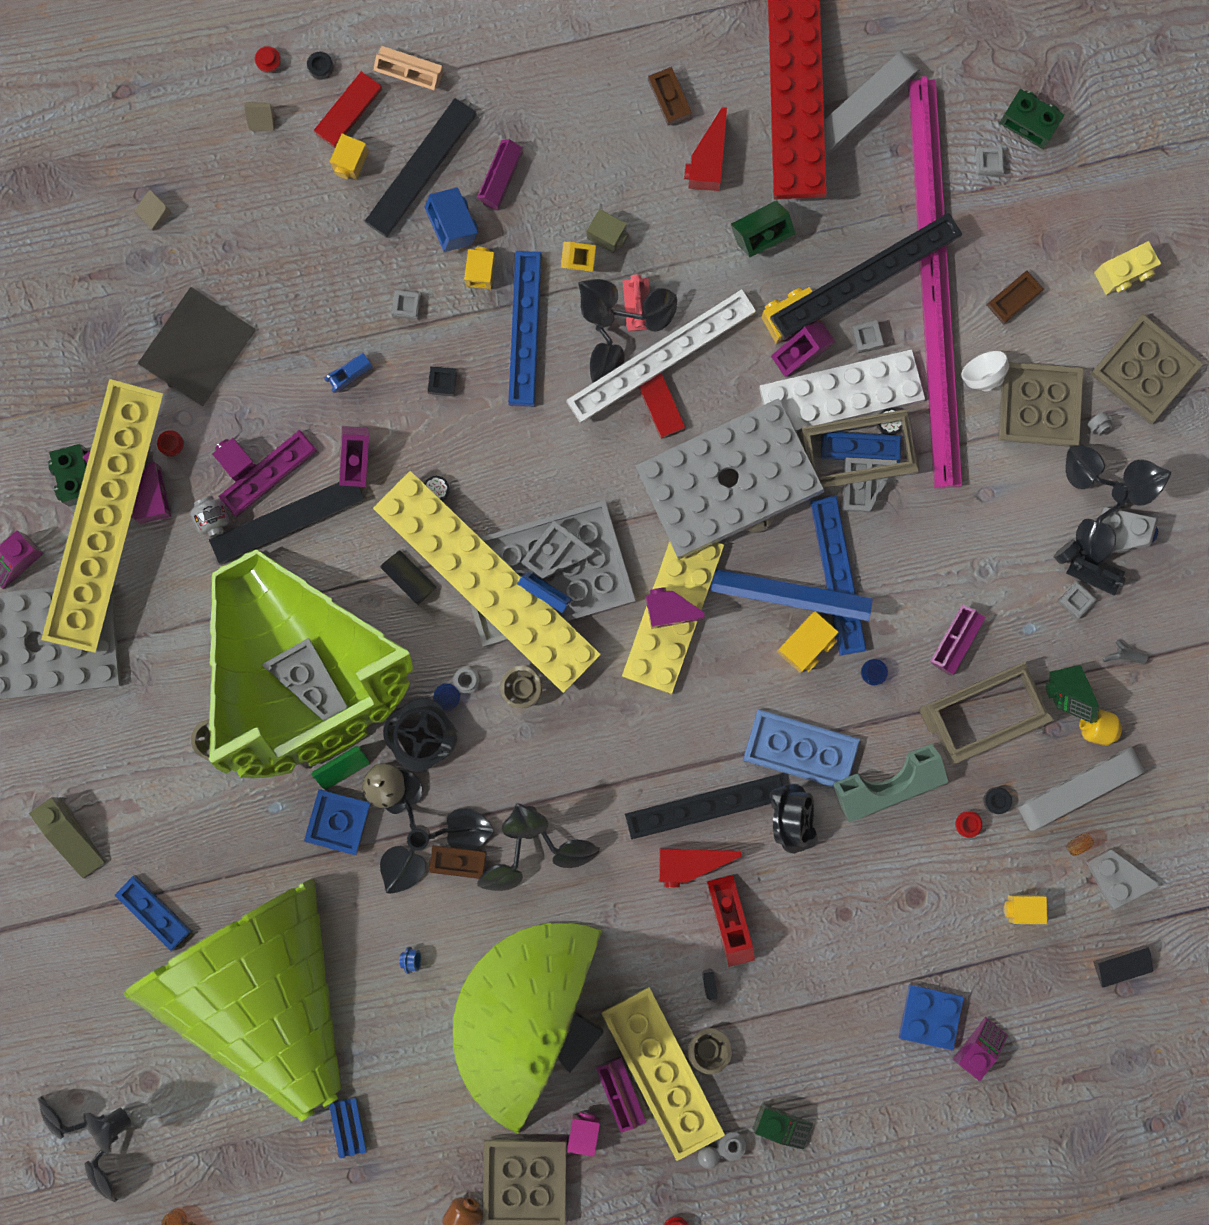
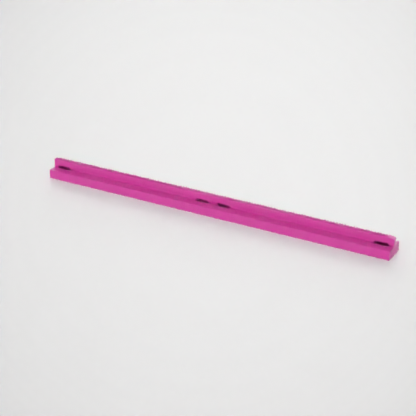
(936, 313)

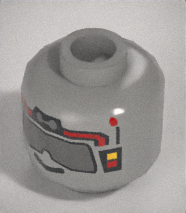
(210, 516)

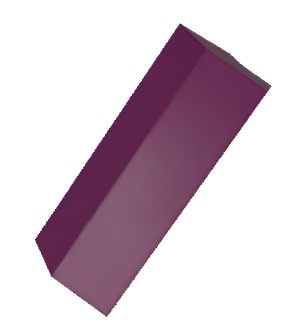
(500, 174)
(957, 640)
(620, 1094)

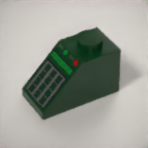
(1073, 693)
(781, 1127)

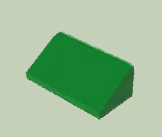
(341, 767)

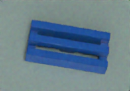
(544, 591)
(337, 1128)

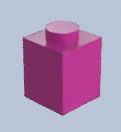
(583, 1133)

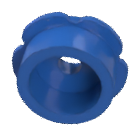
(410, 960)

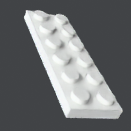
(848, 390)

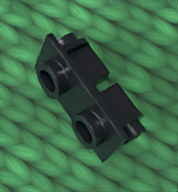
(1102, 576)

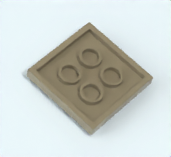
(1146, 369)
(1041, 405)
(524, 1182)

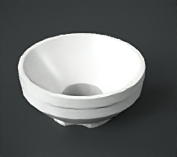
(986, 371)

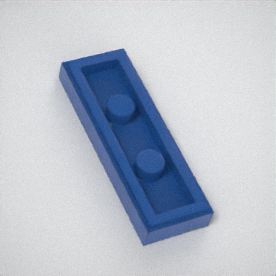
(856, 445)
(153, 913)

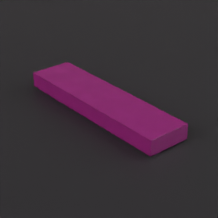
(267, 473)

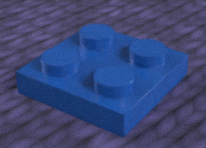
(337, 822)
(931, 1017)

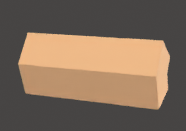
(408, 68)

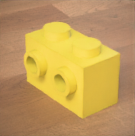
(1126, 268)

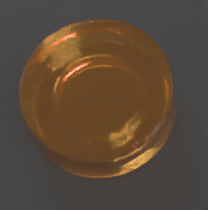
(1080, 844)

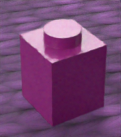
(233, 458)

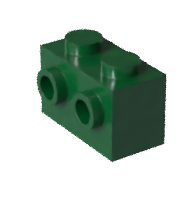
(1032, 118)
(763, 228)
(69, 470)

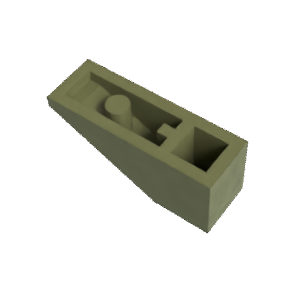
(67, 836)

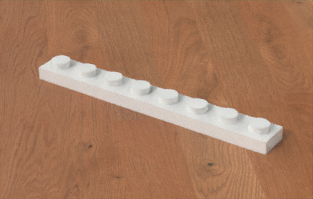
(660, 356)

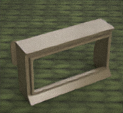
(910, 467)
(936, 725)

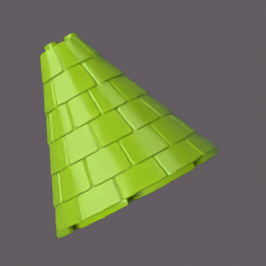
(253, 716)
(257, 1001)
(517, 1015)

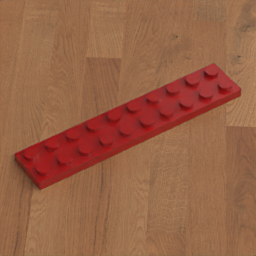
(796, 99)

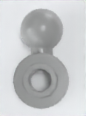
(709, 1156)

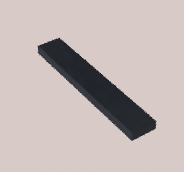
(420, 167)
(284, 521)
(701, 807)

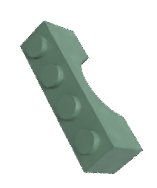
(920, 773)

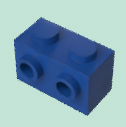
(451, 219)

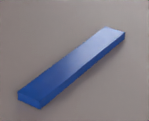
(525, 329)
(837, 570)
(792, 595)

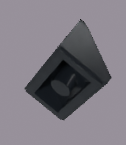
(408, 577)
(1124, 966)

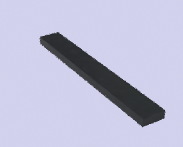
(866, 276)

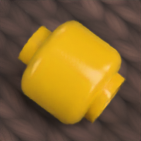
(1104, 731)

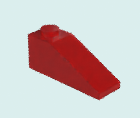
(707, 159)
(688, 864)
(731, 921)

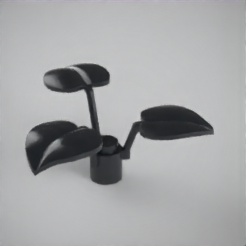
(597, 301)
(1141, 486)
(527, 824)
(402, 867)
(104, 1132)

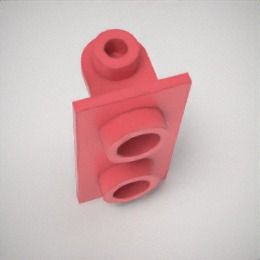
(634, 296)

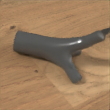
(1127, 654)

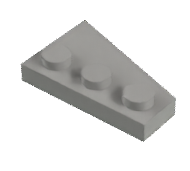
(308, 679)

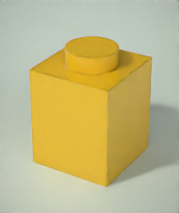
(348, 157)
(578, 256)
(479, 268)
(1026, 909)

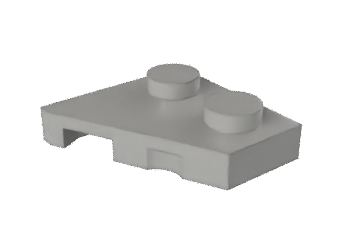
(863, 495)
(1131, 529)
(555, 552)
(1118, 879)

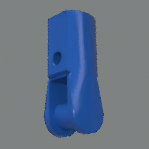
(352, 369)

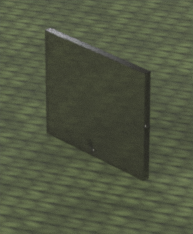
(196, 346)

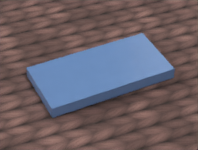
(800, 749)

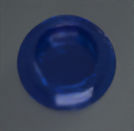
(874, 672)
(446, 696)

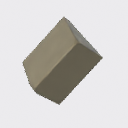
(260, 116)
(152, 210)

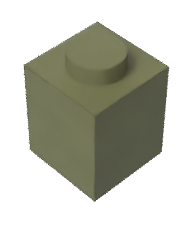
(607, 231)

